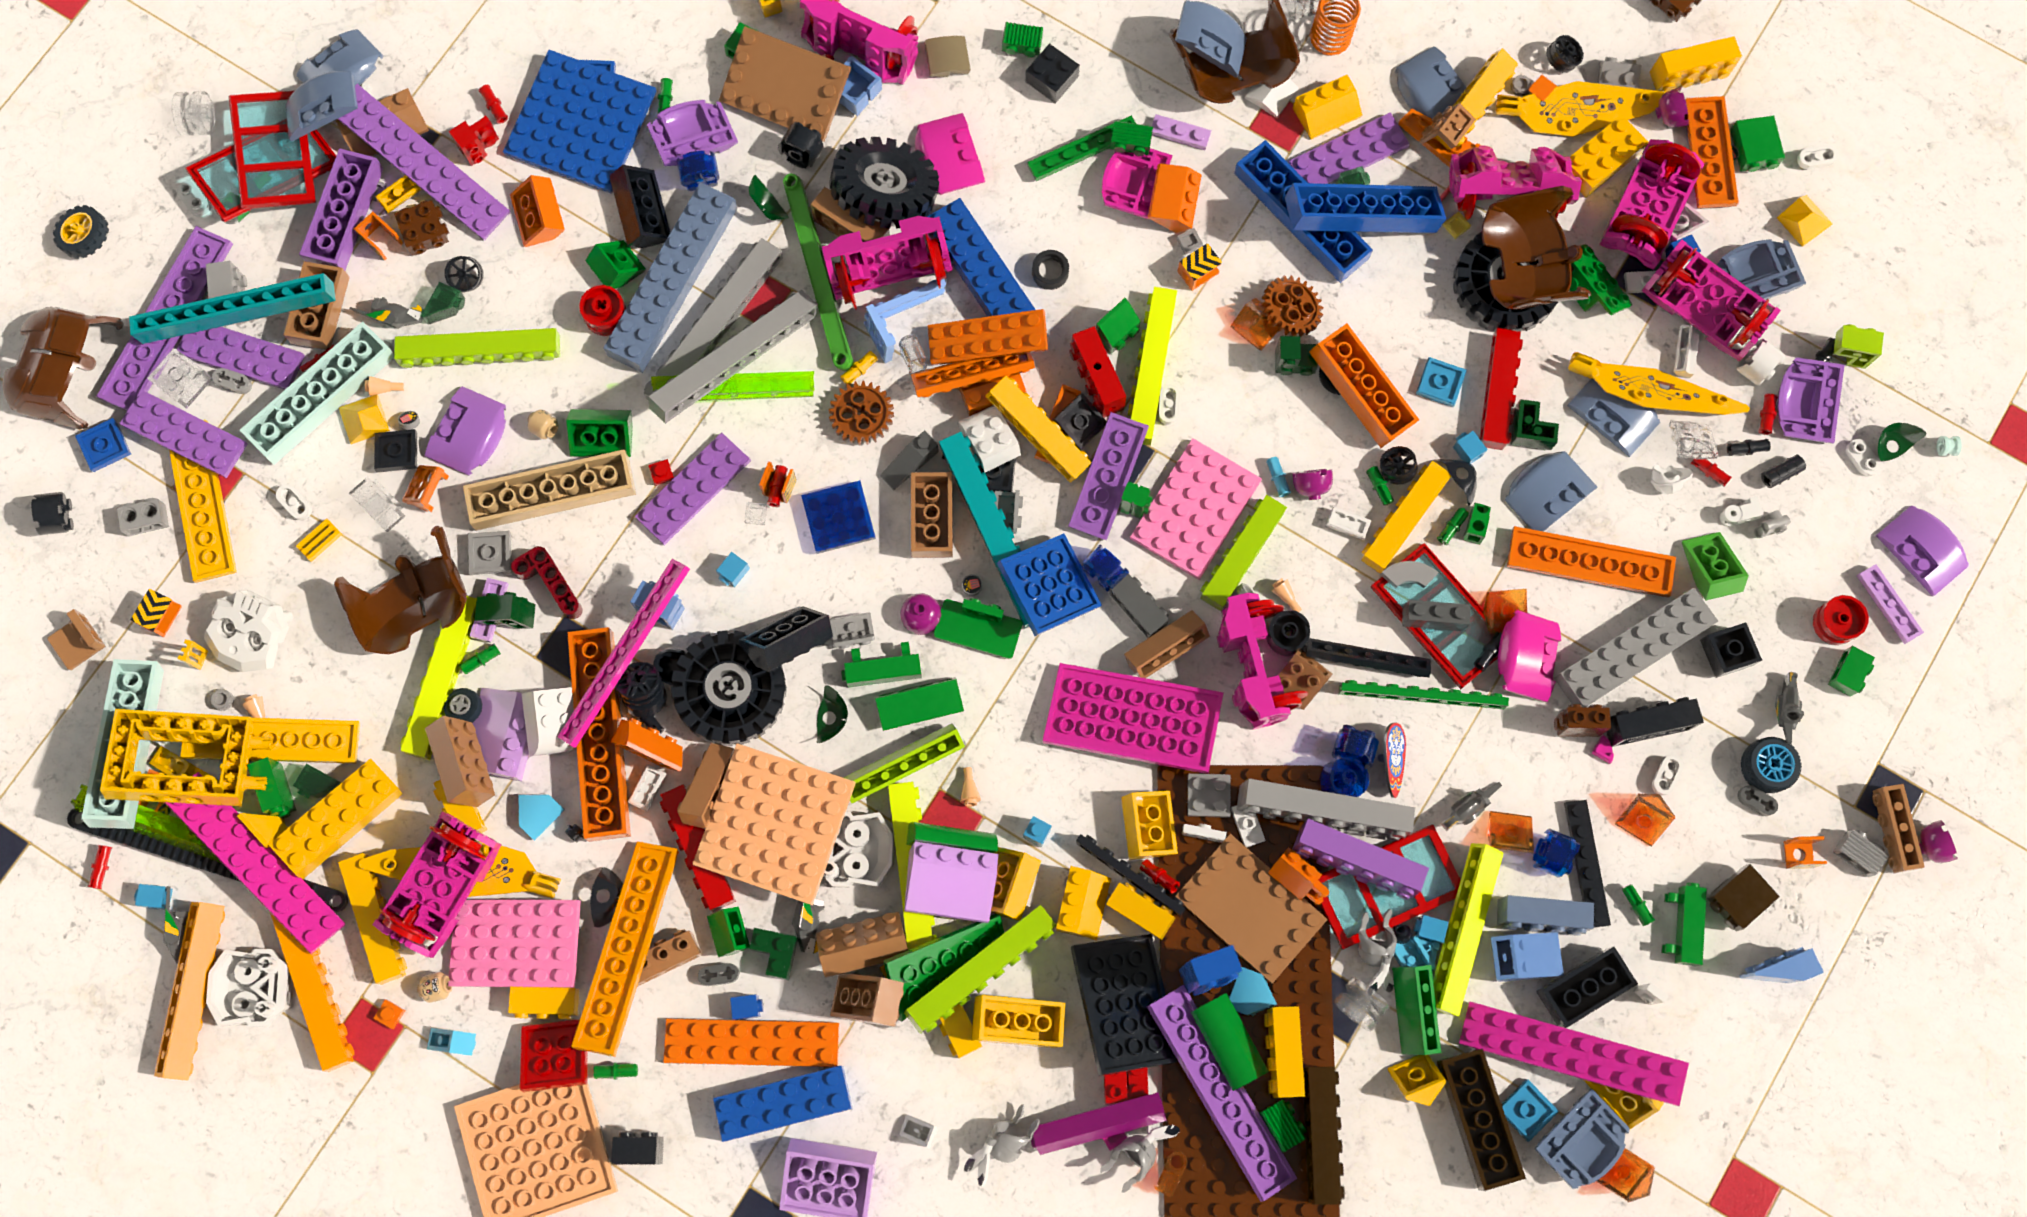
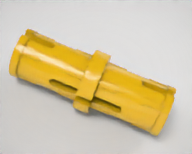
(859, 367)

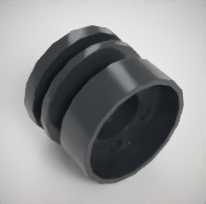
(642, 690)

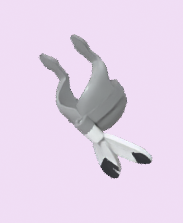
(1378, 952)
(1000, 1146)
(1141, 1151)

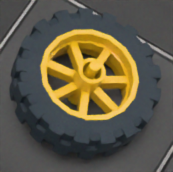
(88, 237)

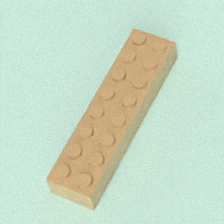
(549, 490)

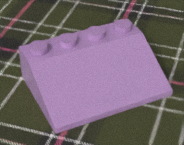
(502, 733)
(950, 882)
(827, 1179)

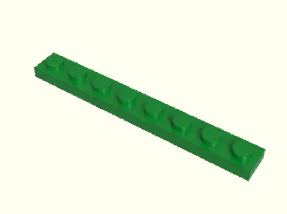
(1432, 695)

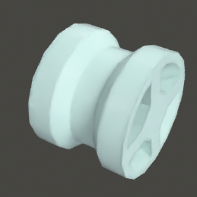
(1949, 445)

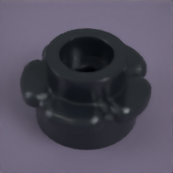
(574, 832)
(1402, 933)

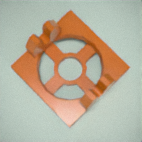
(413, 490)

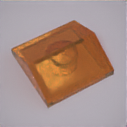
(1501, 605)
(1510, 832)

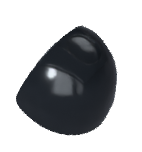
(666, 661)

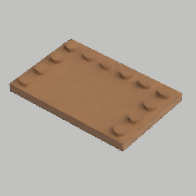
(784, 82)
(1250, 909)

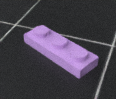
(1180, 132)
(481, 631)

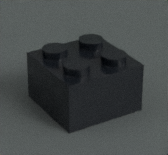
(1052, 73)
(1731, 650)
(634, 1150)

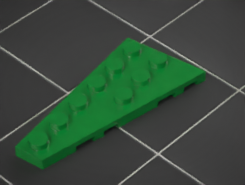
(936, 960)

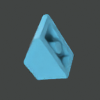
(451, 1041)

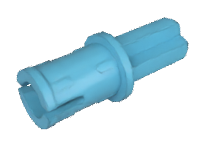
(1278, 476)

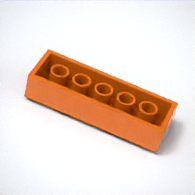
(1364, 385)

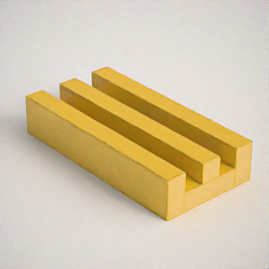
(302, 545)
(188, 652)

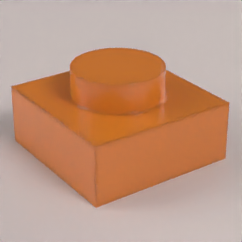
(389, 1014)

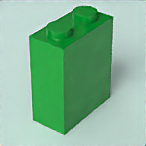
(1757, 143)
(277, 797)

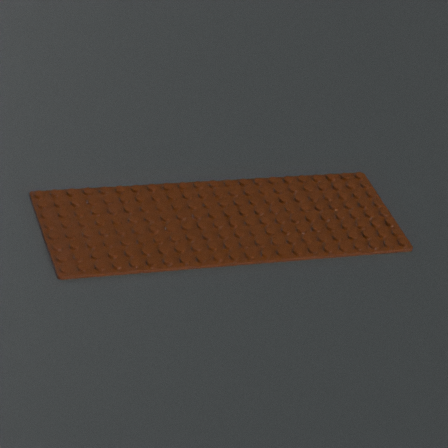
(1213, 1179)

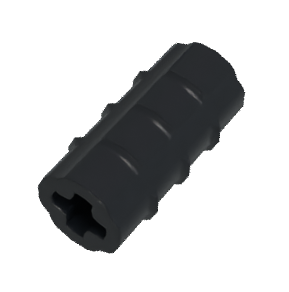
(1783, 471)

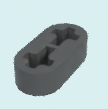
(1760, 796)
(719, 980)

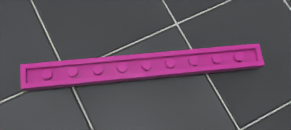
(623, 653)

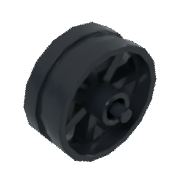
(1567, 51)
(464, 274)
(1399, 465)

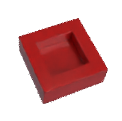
(661, 472)

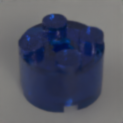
(698, 168)
(1105, 567)
(1356, 744)
(1344, 777)
(1555, 853)

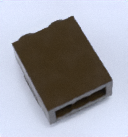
(1742, 898)

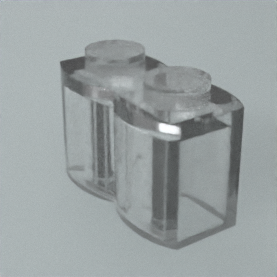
(912, 354)

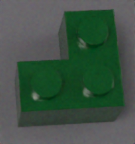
(1294, 357)
(1530, 431)
(505, 610)
(779, 947)

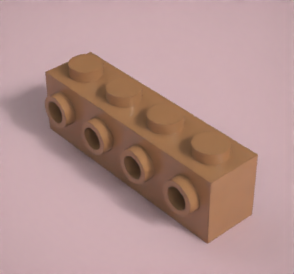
(1164, 645)
(704, 789)
(1898, 828)
(669, 955)

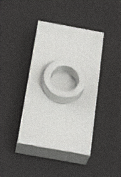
(1637, 280)
(1348, 523)
(647, 788)
(1248, 828)
(1203, 832)
(1651, 994)

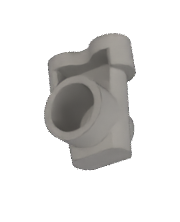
(1773, 523)

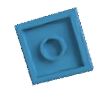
(1441, 382)
(1528, 1110)

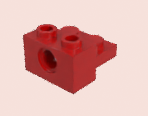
(474, 139)
(1116, 1086)

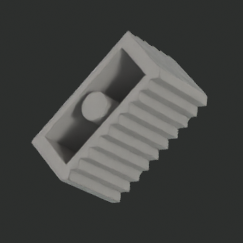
(1861, 853)

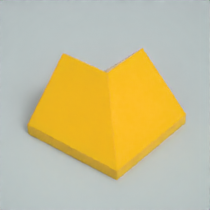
(1804, 220)
(364, 419)
(264, 827)
(1418, 1079)

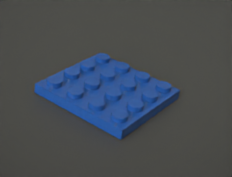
(1049, 584)

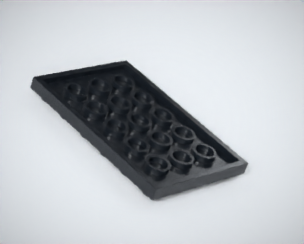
(1116, 987)

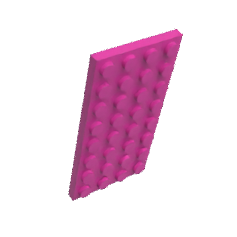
(1133, 718)

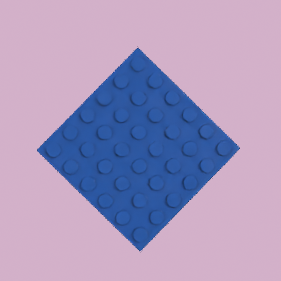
(579, 120)

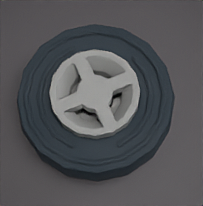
(463, 698)

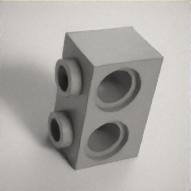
(143, 522)

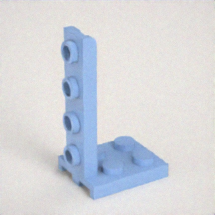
(877, 314)

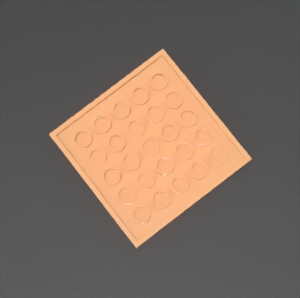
(774, 823)
(535, 1151)

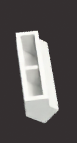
(1686, 351)

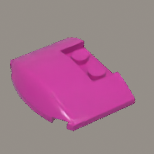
(951, 151)
(1130, 181)
(1529, 655)

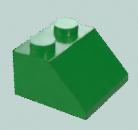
(614, 263)
(1118, 326)

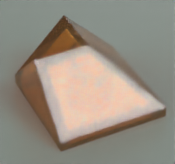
(1253, 326)
(1646, 818)
(1629, 1177)

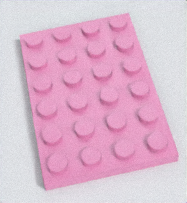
(1196, 509)
(515, 944)

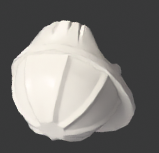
(1669, 479)

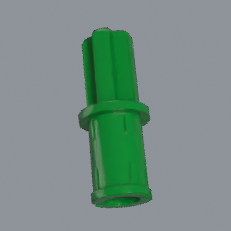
(665, 94)
(1379, 485)
(1453, 526)
(479, 659)
(1638, 905)
(615, 1071)

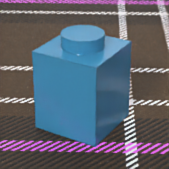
(1469, 447)
(732, 570)
(1037, 831)
(151, 896)
(1430, 929)

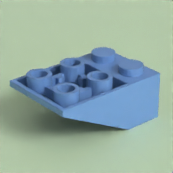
(1527, 956)
(1791, 967)

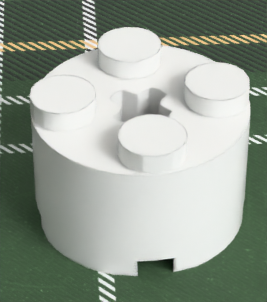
(1760, 362)

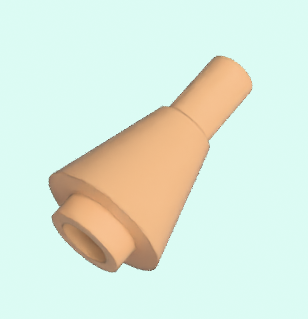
(378, 386)
(1284, 592)
(254, 706)
(970, 794)

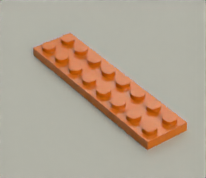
(1591, 561)
(751, 1042)

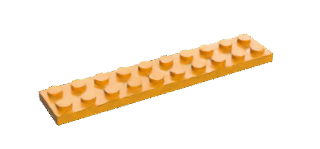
(625, 949)

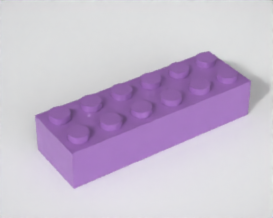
(341, 209)
(1360, 859)

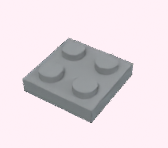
(489, 552)
(1208, 795)

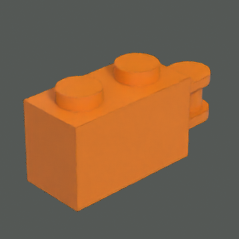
(1299, 877)

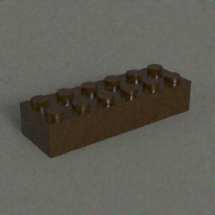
(1481, 1120)
(1322, 1136)

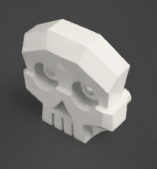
(240, 646)
(871, 850)
(231, 987)

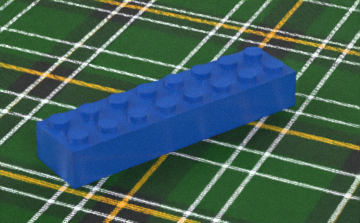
(1269, 180)
(1364, 208)
(979, 262)

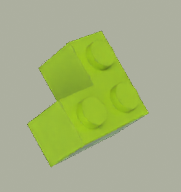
(1858, 345)

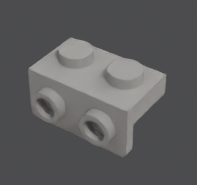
(1619, 73)
(1009, 503)
(852, 630)

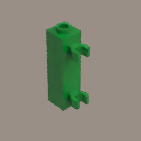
(881, 670)
(1690, 924)

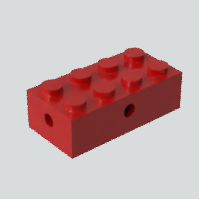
(1097, 372)

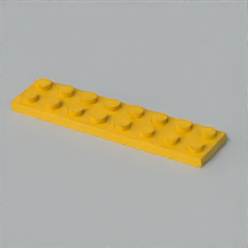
(203, 519)
(293, 741)

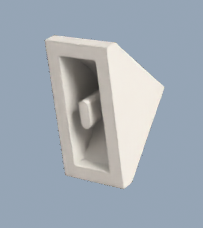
(918, 1131)

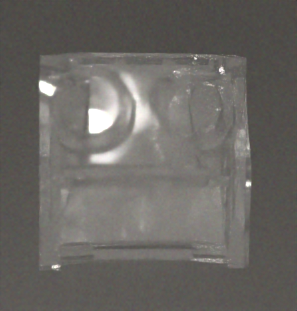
(1693, 440)

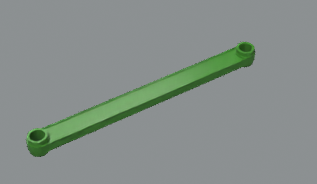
(818, 272)

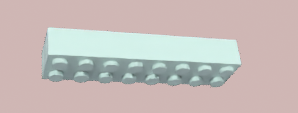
(317, 393)
(130, 687)

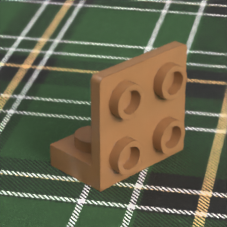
(1449, 125)
(76, 640)
(1304, 674)

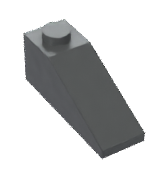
(910, 460)

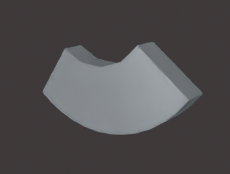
(1409, 572)

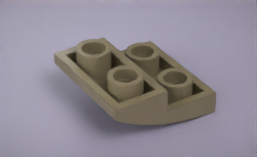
(947, 55)

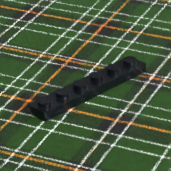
(1368, 658)
(1587, 860)
(1124, 870)

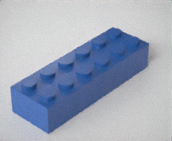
(1210, 971)
(782, 1103)

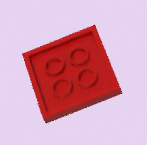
(549, 1058)

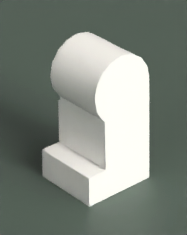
(1741, 514)

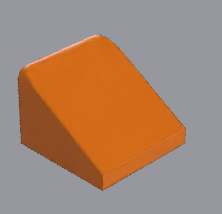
(1542, 87)

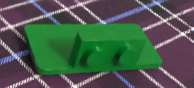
(1594, 277)
(978, 627)

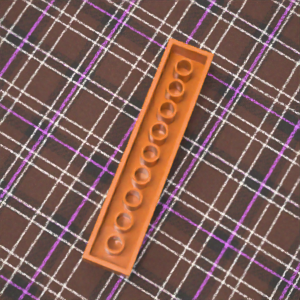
(599, 761)

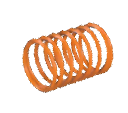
(1349, 25)

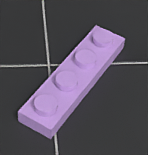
(1890, 604)

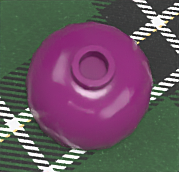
(1672, 108)
(1313, 482)
(920, 613)
(1937, 843)

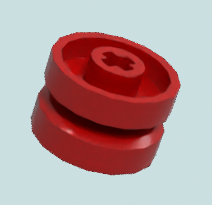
(602, 309)
(1840, 620)

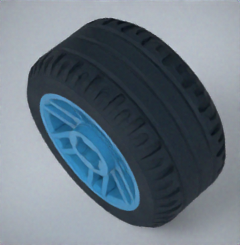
(1771, 765)

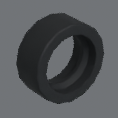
(1054, 255)

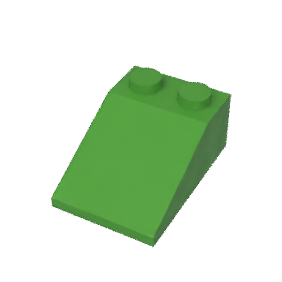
(1714, 566)

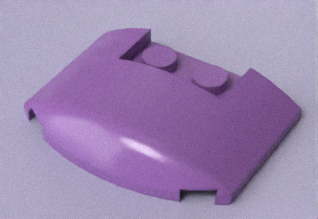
(691, 128)
(1810, 399)
(467, 431)
(1925, 548)

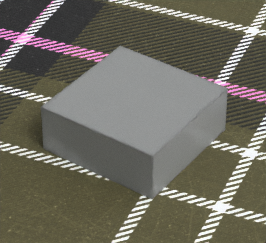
(1189, 241)

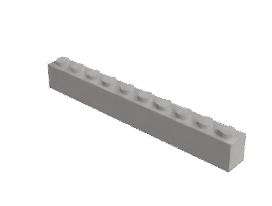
(723, 311)
(732, 356)

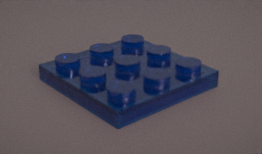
(838, 517)

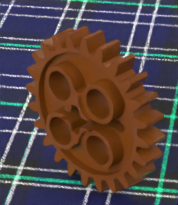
(1292, 306)
(850, 427)

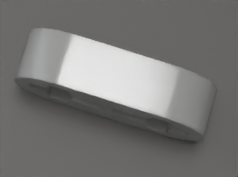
(233, 377)

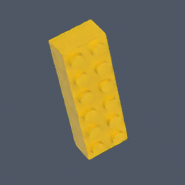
(335, 819)

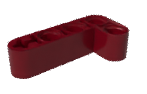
(553, 584)

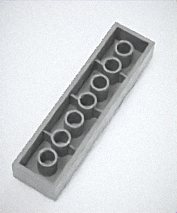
(1636, 649)
(1326, 808)

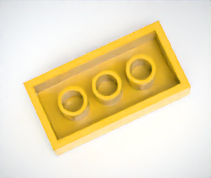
(1695, 64)
(1606, 154)
(1018, 1021)
(1285, 1052)

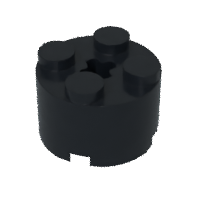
(801, 145)
(52, 513)
(1288, 621)

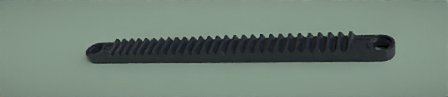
(175, 853)

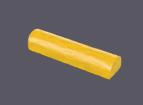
(397, 193)

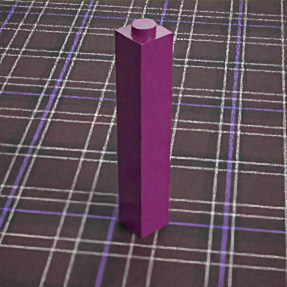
(1098, 1124)

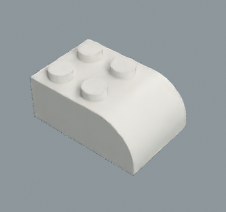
(990, 438)
(545, 717)

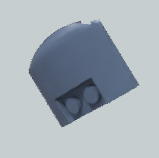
(1212, 35)
(350, 53)
(1429, 83)
(320, 102)
(1764, 267)
(1614, 417)
(1548, 490)
(1584, 1141)

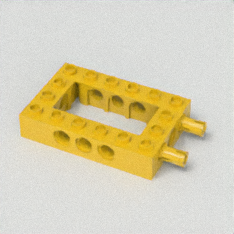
(232, 732)

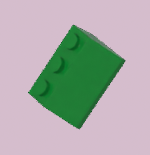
(599, 431)

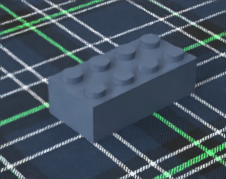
(1546, 914)

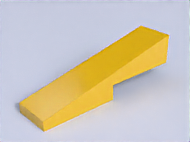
(173, 764)

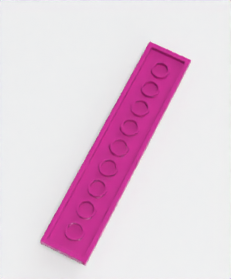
(261, 872)
(1574, 1053)

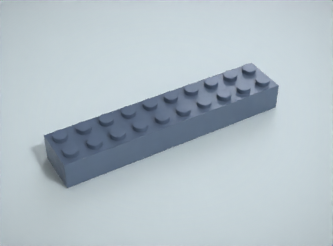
(670, 277)

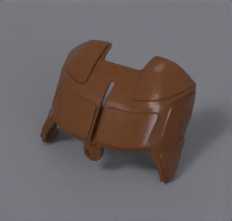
(1267, 58)
(1528, 232)
(41, 379)
(394, 611)

